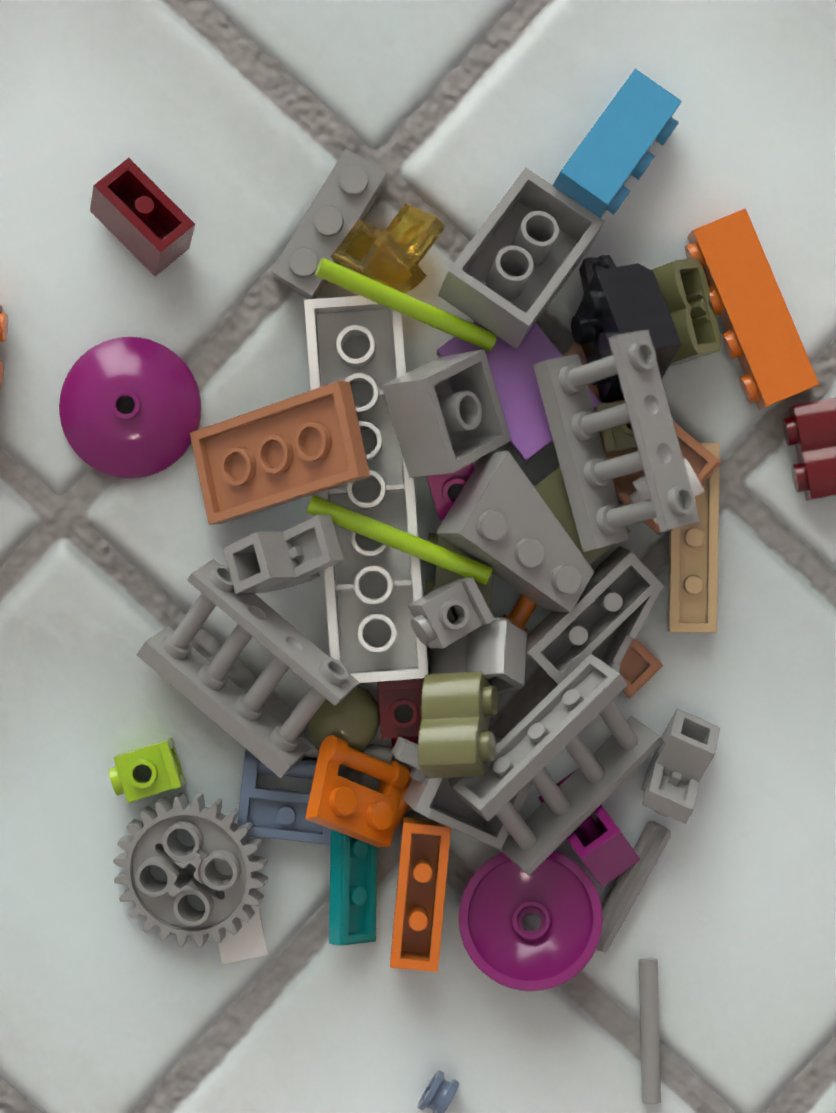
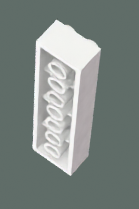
(374, 583)

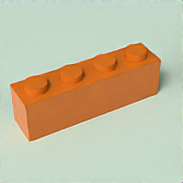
(751, 310)

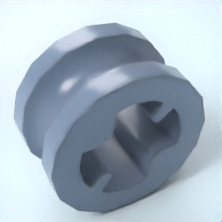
(438, 1093)

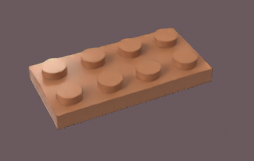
(280, 453)

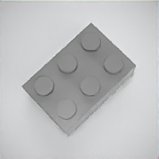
(520, 258)

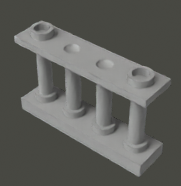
(582, 453)
(225, 702)
(537, 740)

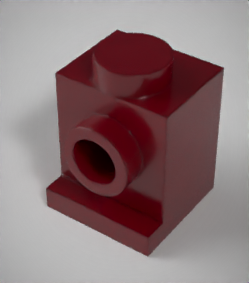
(397, 693)

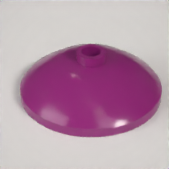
(163, 413)
(500, 900)

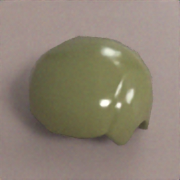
(352, 719)

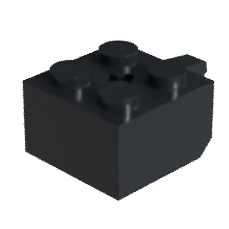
(617, 304)

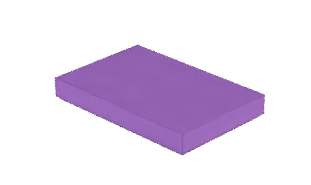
(518, 387)

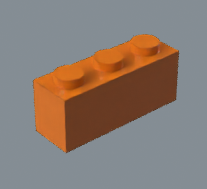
(420, 895)

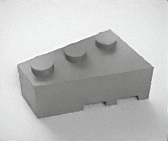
(512, 529)
(602, 619)

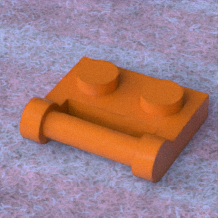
(350, 806)

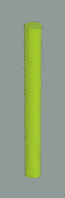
(405, 304)
(400, 540)

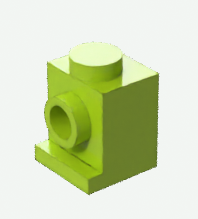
(162, 761)

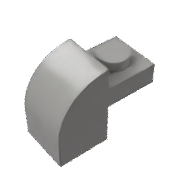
(283, 558)
(679, 765)

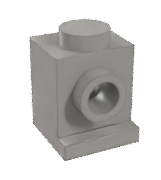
(466, 604)

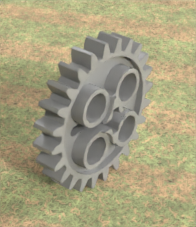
(167, 902)

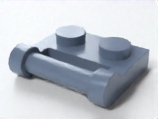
(276, 811)

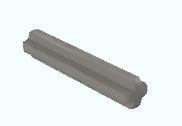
(630, 882)

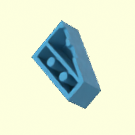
(619, 145)

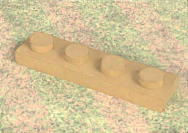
(695, 563)

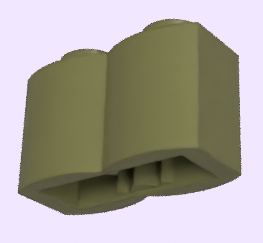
(687, 299)
(456, 725)

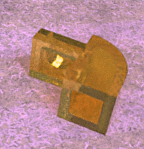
(394, 253)

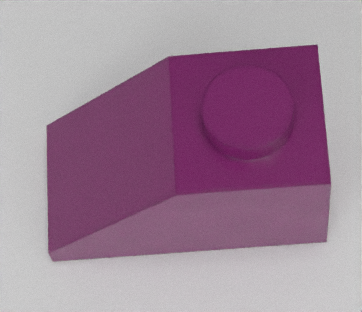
(601, 845)

